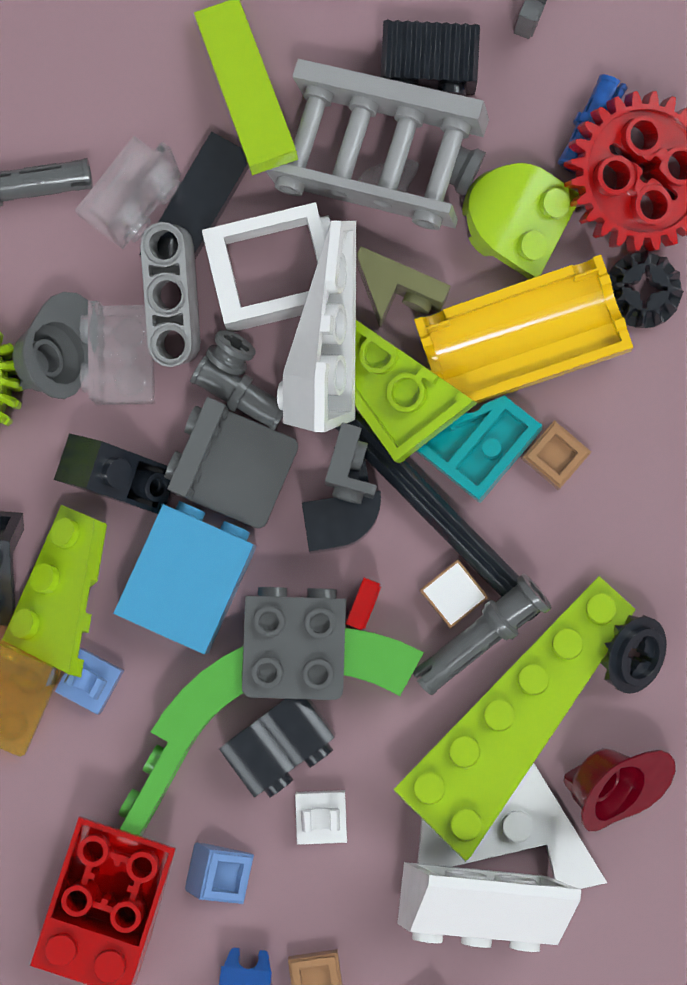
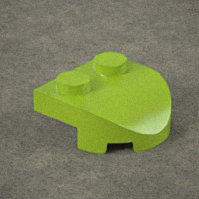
(518, 215)

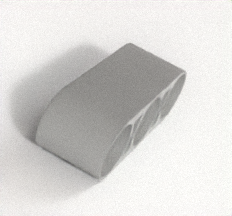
(156, 274)

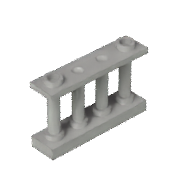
(365, 98)

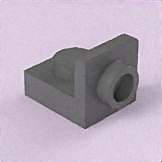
(348, 456)

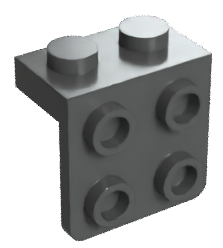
(231, 464)
(294, 645)

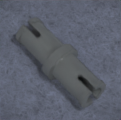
(238, 393)

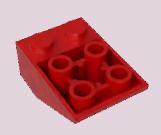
(103, 906)

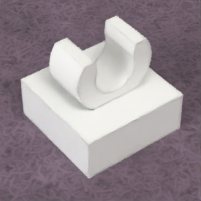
(321, 817)

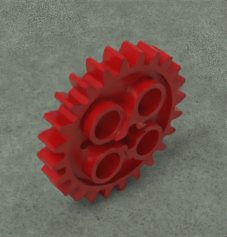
(619, 208)

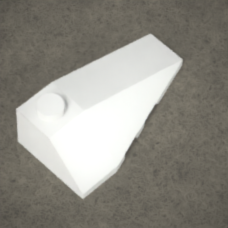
(321, 363)

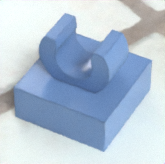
(95, 684)

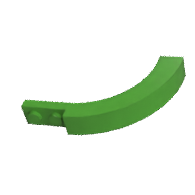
(366, 657)

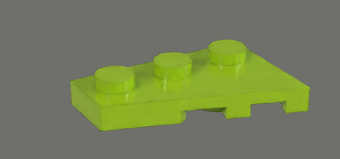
(400, 396)

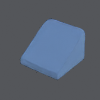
(218, 873)

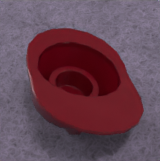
(618, 786)

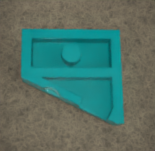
(482, 445)

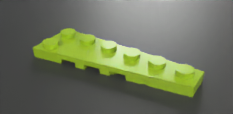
(490, 750)

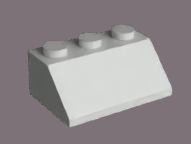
(484, 906)

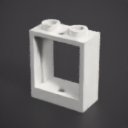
(216, 238)

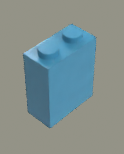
(186, 577)

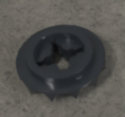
(659, 305)
(635, 673)

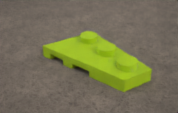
(55, 599)

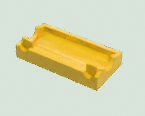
(527, 332)

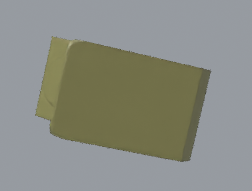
(386, 278)

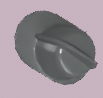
(51, 349)

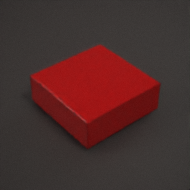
(363, 604)

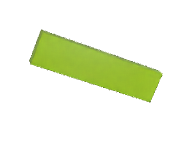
(246, 86)

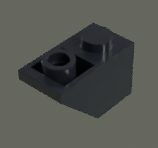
(113, 473)

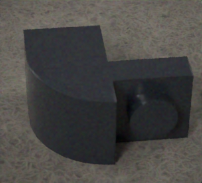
(339, 523)

